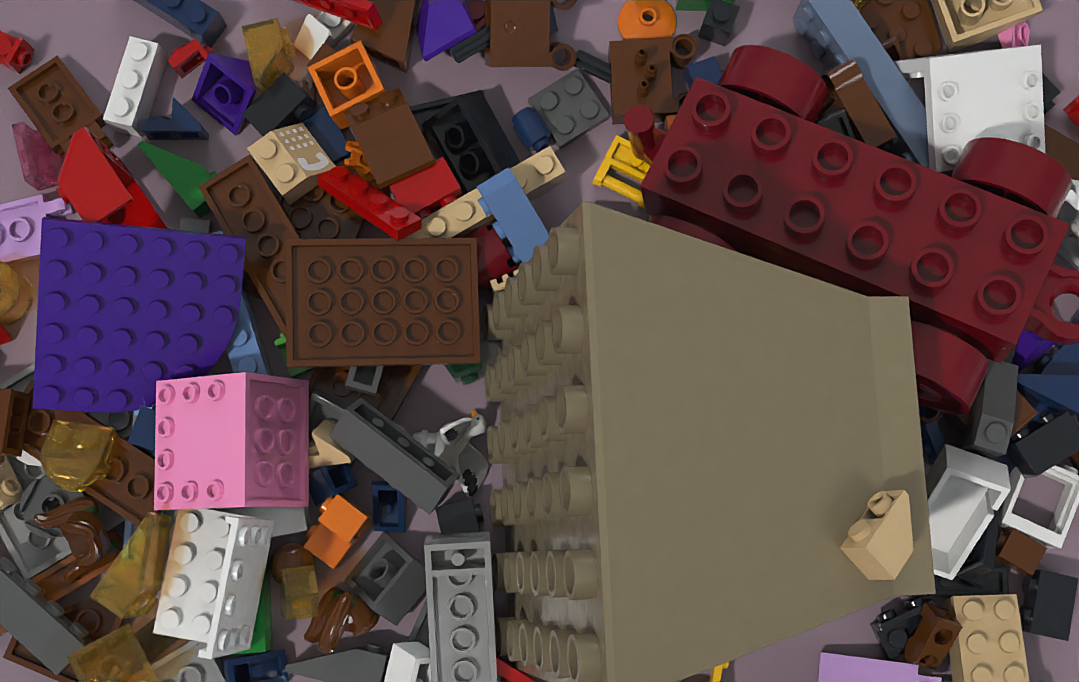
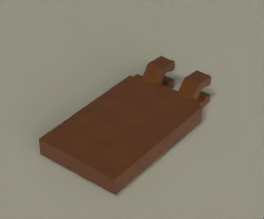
(58, 105)

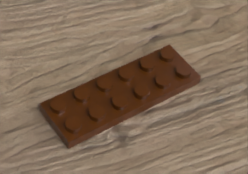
(250, 209)
(131, 479)

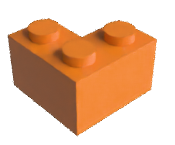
(339, 531)

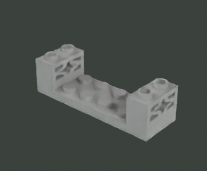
(460, 607)

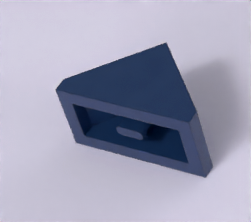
(388, 508)

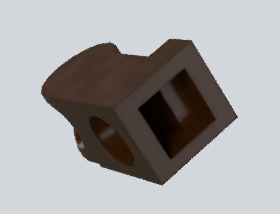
(933, 637)

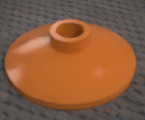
(634, 27)

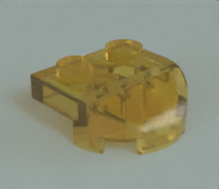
(76, 454)

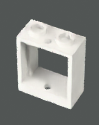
(1056, 533)

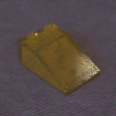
(137, 572)

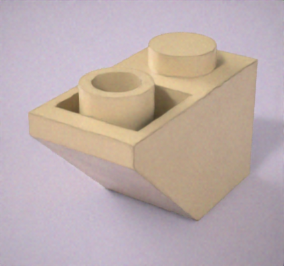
(882, 536)

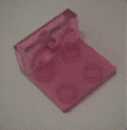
(37, 159)

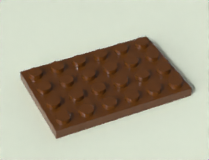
(381, 302)

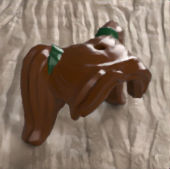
(84, 534)
(339, 613)

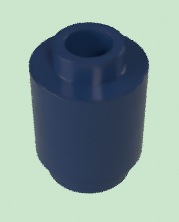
(531, 130)

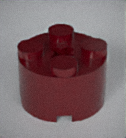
(492, 256)

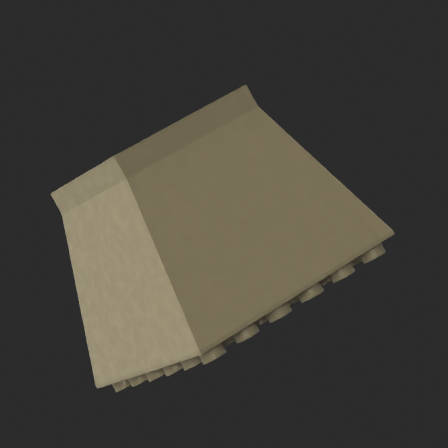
(688, 451)

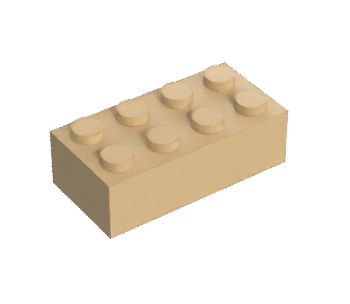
(990, 641)

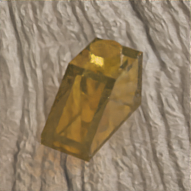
(299, 593)

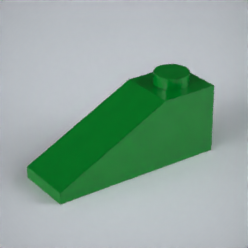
(182, 175)

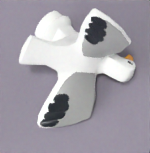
(453, 448)

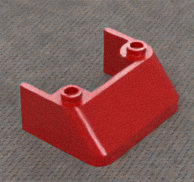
(102, 185)

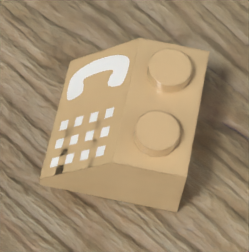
(291, 160)

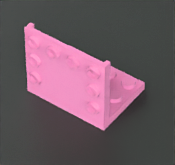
(231, 442)

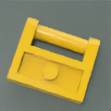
(622, 160)

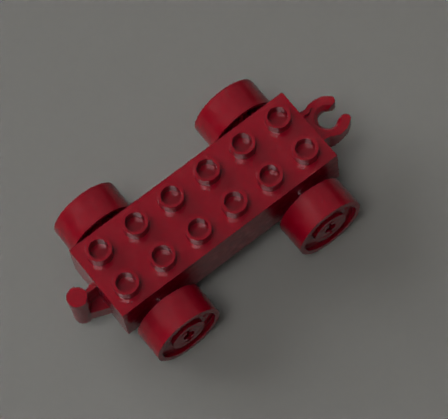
(774, 185)

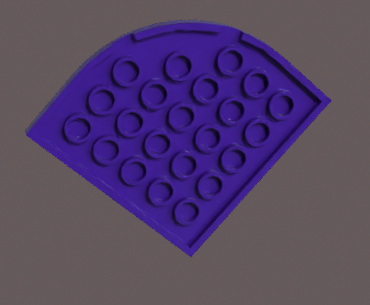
(129, 311)

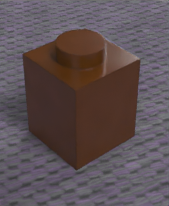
(1018, 551)

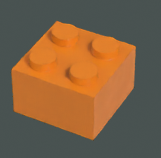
(346, 80)

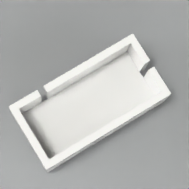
(961, 504)

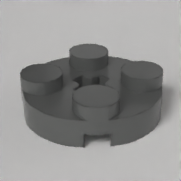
(35, 502)

